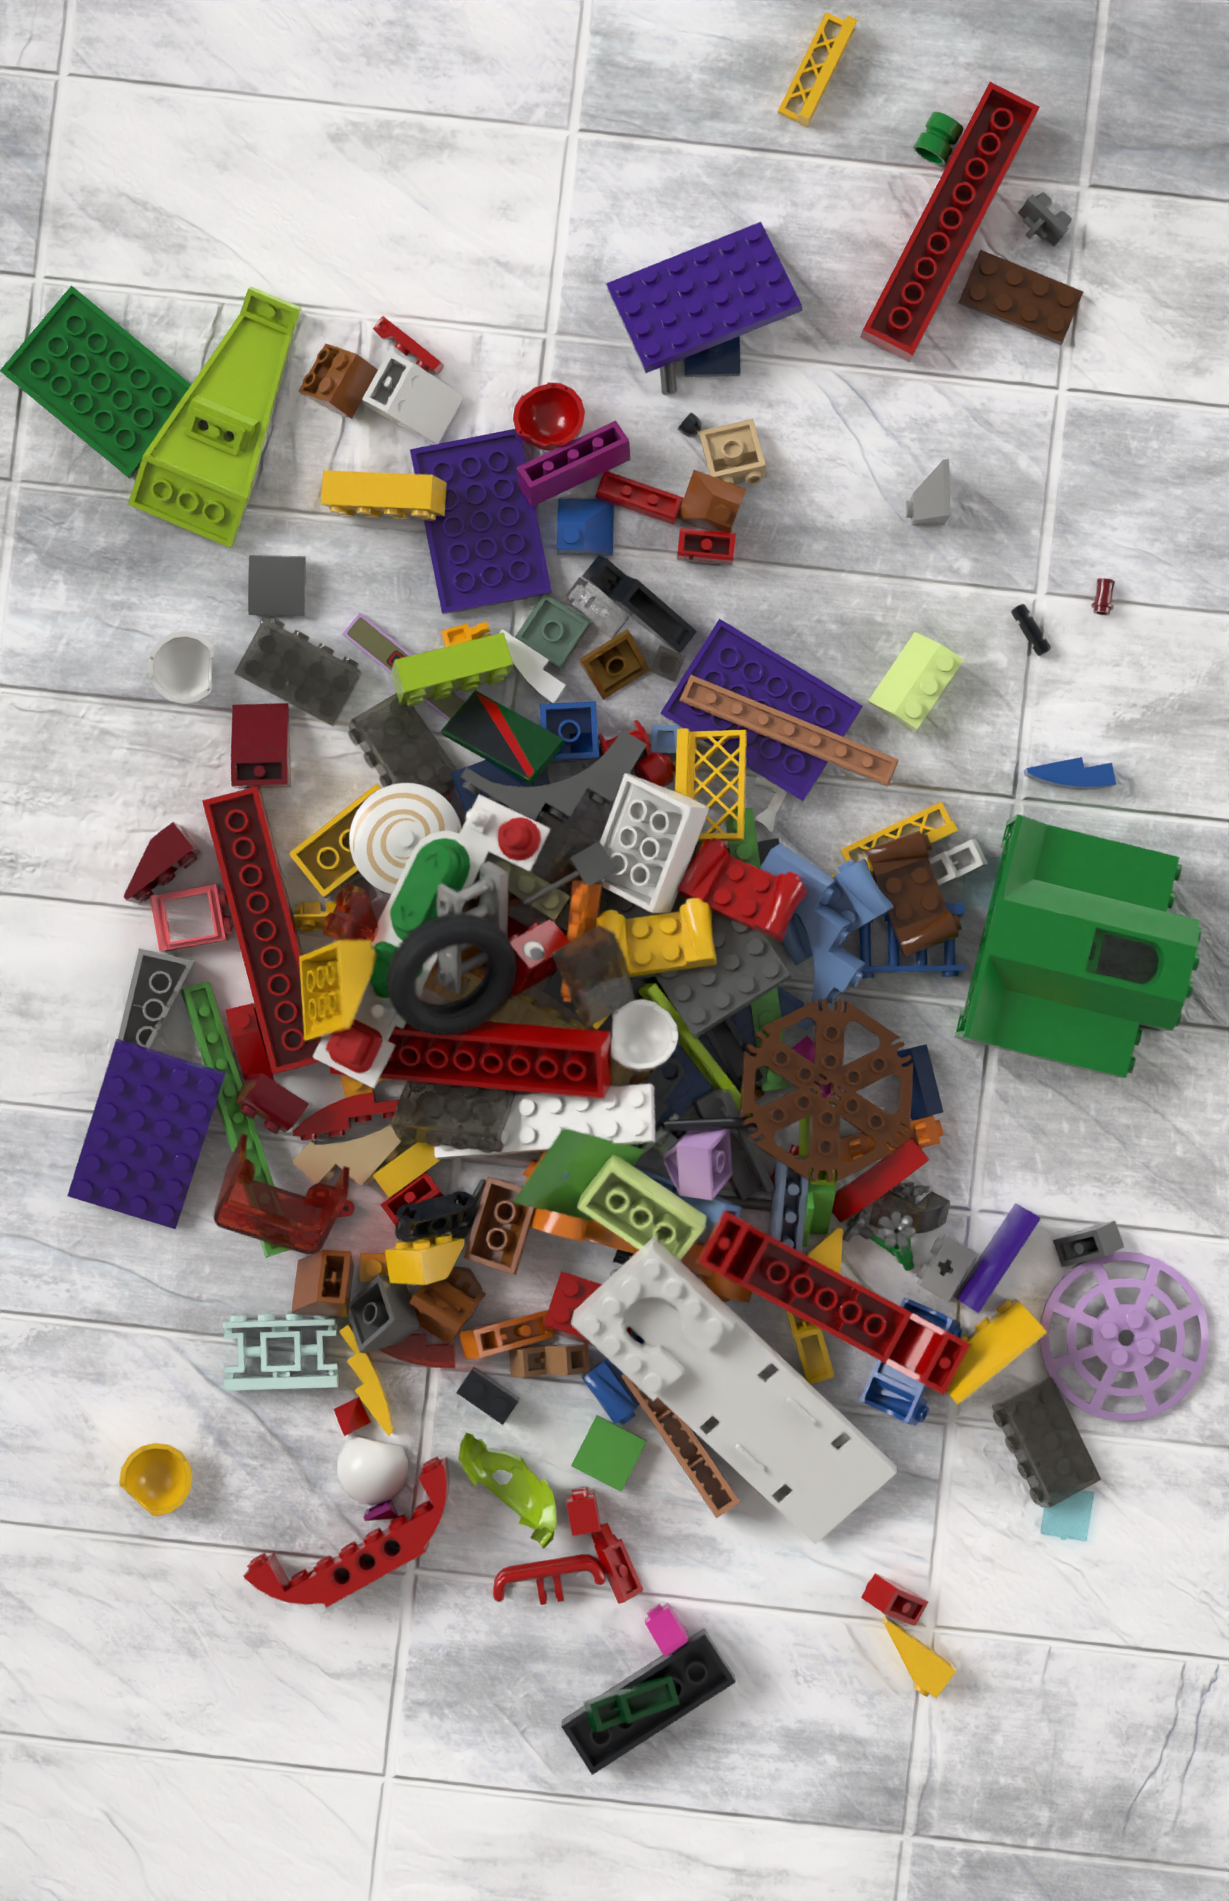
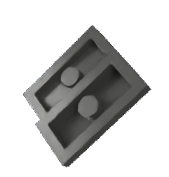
(276, 585)

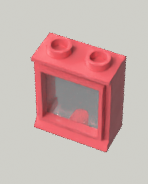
(190, 917)

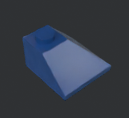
(585, 527)

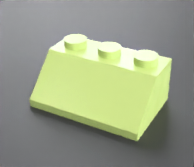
(915, 681)

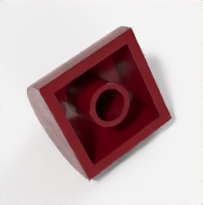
(270, 1102)

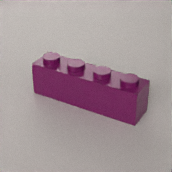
(573, 463)

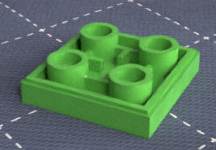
(608, 1453)

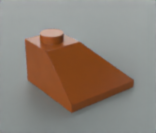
(711, 503)

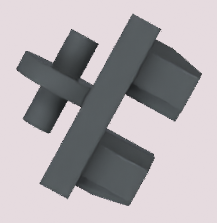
(1042, 220)

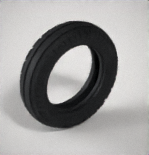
(426, 942)

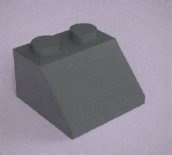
(382, 1315)

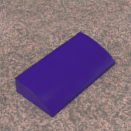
(997, 1257)

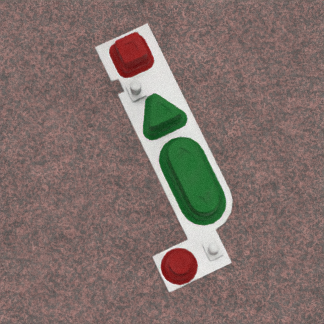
(436, 860)

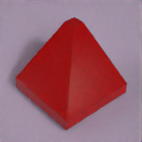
(351, 1416)

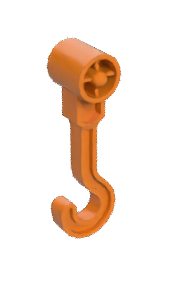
(593, 1231)

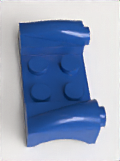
(611, 1390)
(895, 1391)

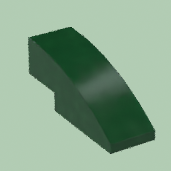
(631, 1703)

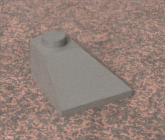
(932, 498)

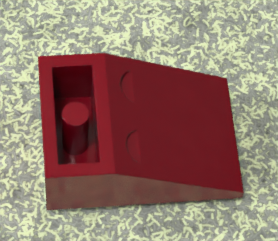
(260, 746)
(161, 859)

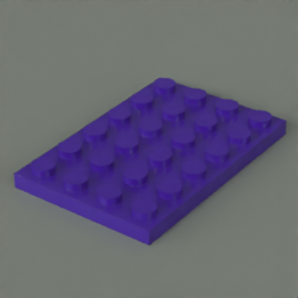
(703, 297)
(490, 535)
(760, 674)
(146, 1133)

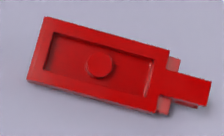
(406, 344)
(616, 1564)

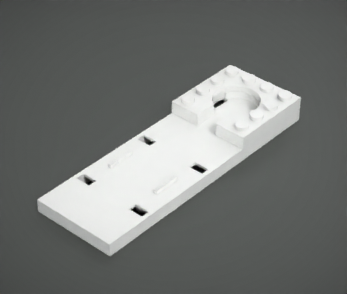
(708, 1365)

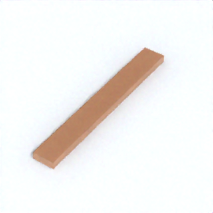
(789, 730)

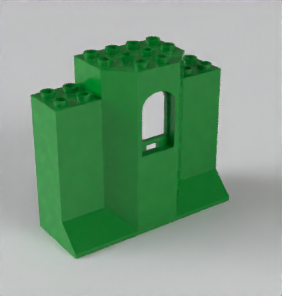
(1033, 967)

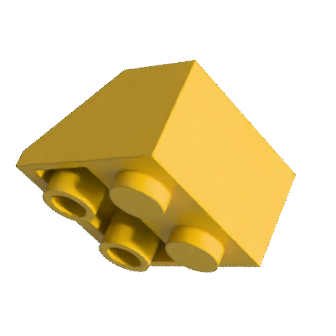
(423, 1260)

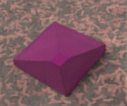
(381, 1512)

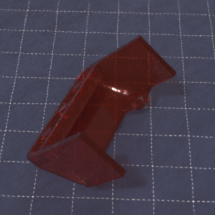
(275, 1213)

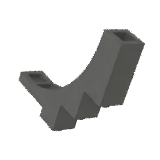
(599, 780)

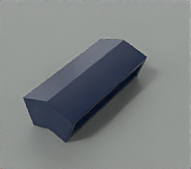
(925, 1093)

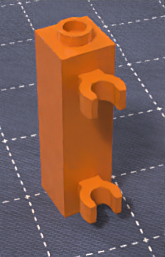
(924, 1131)

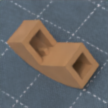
(549, 1359)

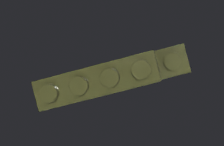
(525, 884)

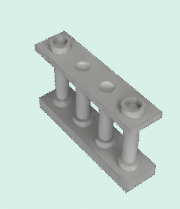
(492, 907)

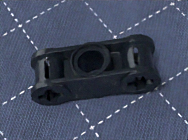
(434, 1216)

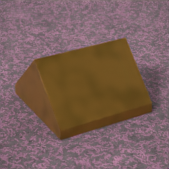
(614, 664)

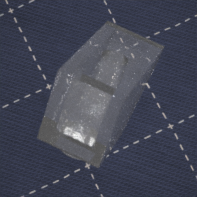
(596, 607)

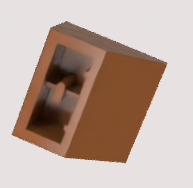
(338, 380)
(323, 1284)

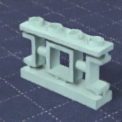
(281, 1372)

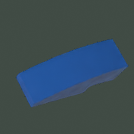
(1073, 774)

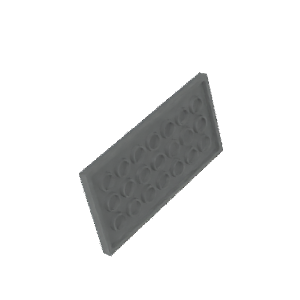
(711, 994)

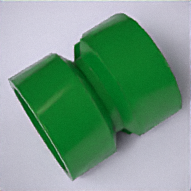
(936, 142)

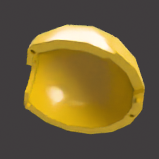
(157, 1478)

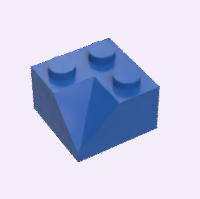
(576, 725)

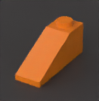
(504, 1335)

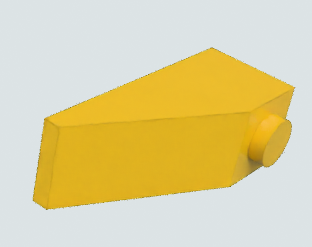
(924, 1665)

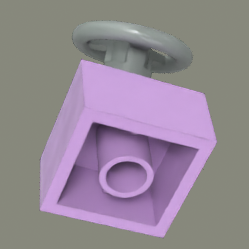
(696, 1161)

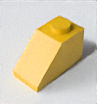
(829, 1249)

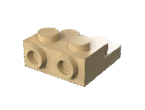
(734, 453)

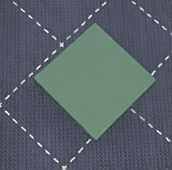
(553, 630)

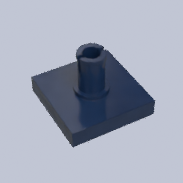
(715, 361)

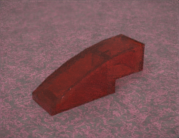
(418, 1352)

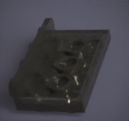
(299, 671)
(401, 746)
(452, 1115)
(1045, 1443)

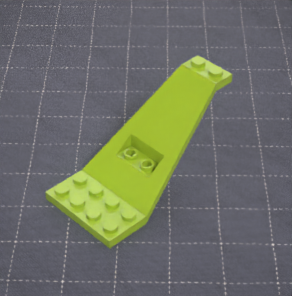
(197, 472)

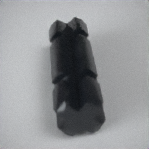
(1031, 629)

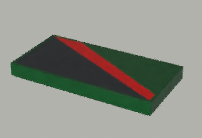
(503, 737)

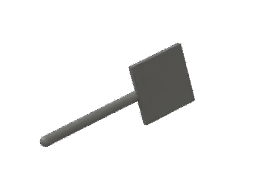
(590, 864)

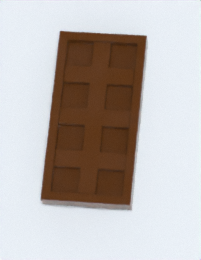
(1020, 297)

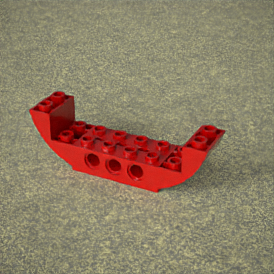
(327, 1585)

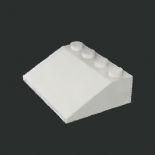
(650, 842)

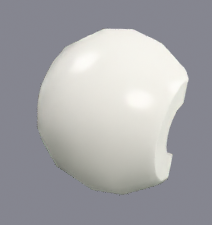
(182, 667)
(642, 1035)
(372, 1470)

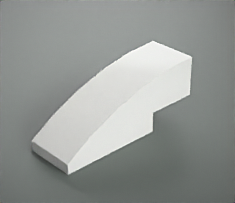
(532, 668)
(957, 862)

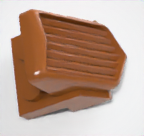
(448, 1303)

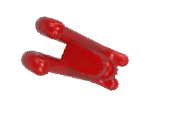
(548, 1568)

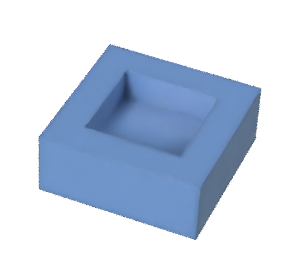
(664, 739)

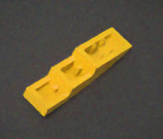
(406, 1168)
(372, 1389)

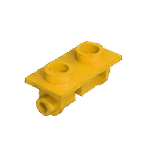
(309, 915)

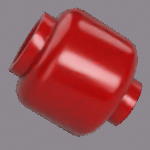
(656, 769)

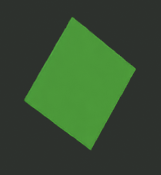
(582, 1159)

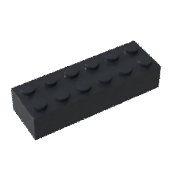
(697, 1676)

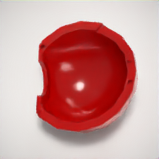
(549, 416)

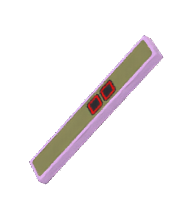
(386, 650)

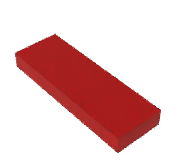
(639, 497)

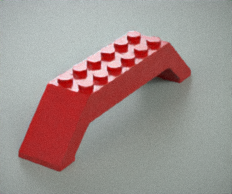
(833, 1302)

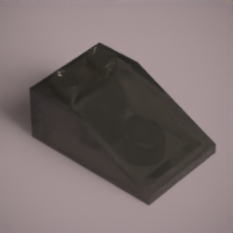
(561, 844)
(595, 974)

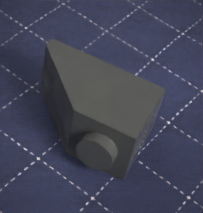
(1089, 1244)

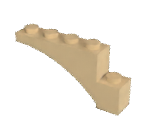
(360, 1155)

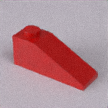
(248, 1040)

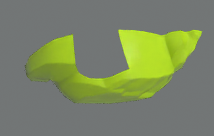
(524, 1491)

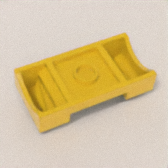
(664, 940)

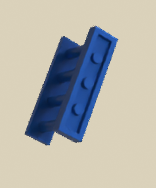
(949, 968)

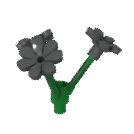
(895, 1231)

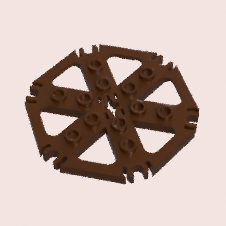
(803, 1102)

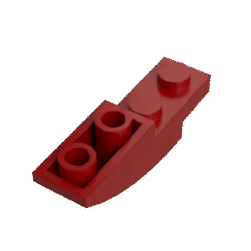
(336, 1116)

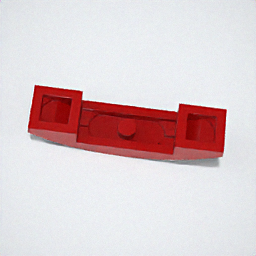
(878, 1179)

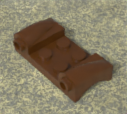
(909, 882)

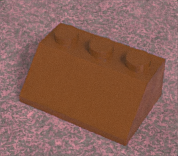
(499, 1227)

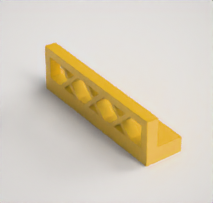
(827, 68)
(934, 834)

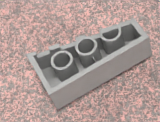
(151, 994)

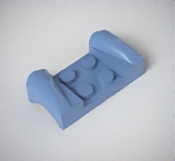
(854, 898)

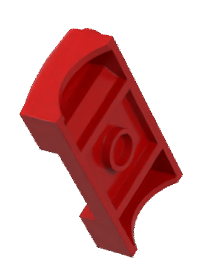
(742, 890)

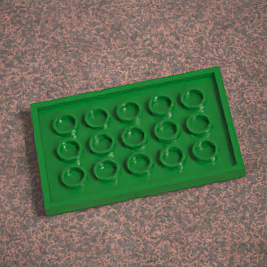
(97, 380)

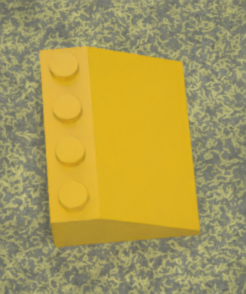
(334, 985)
(994, 1347)

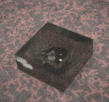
(667, 664)

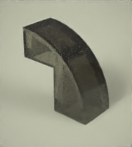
(926, 1215)

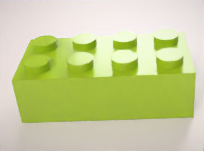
(452, 669)

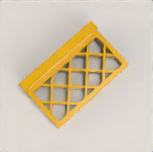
(686, 777)

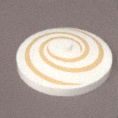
(392, 826)

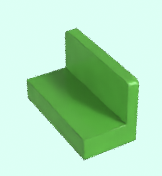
(818, 1210)

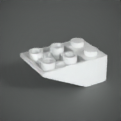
(412, 398)

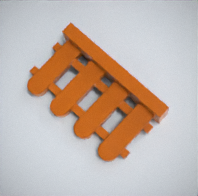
(582, 915)

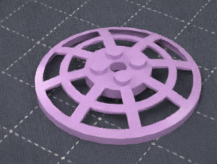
(1107, 1329)

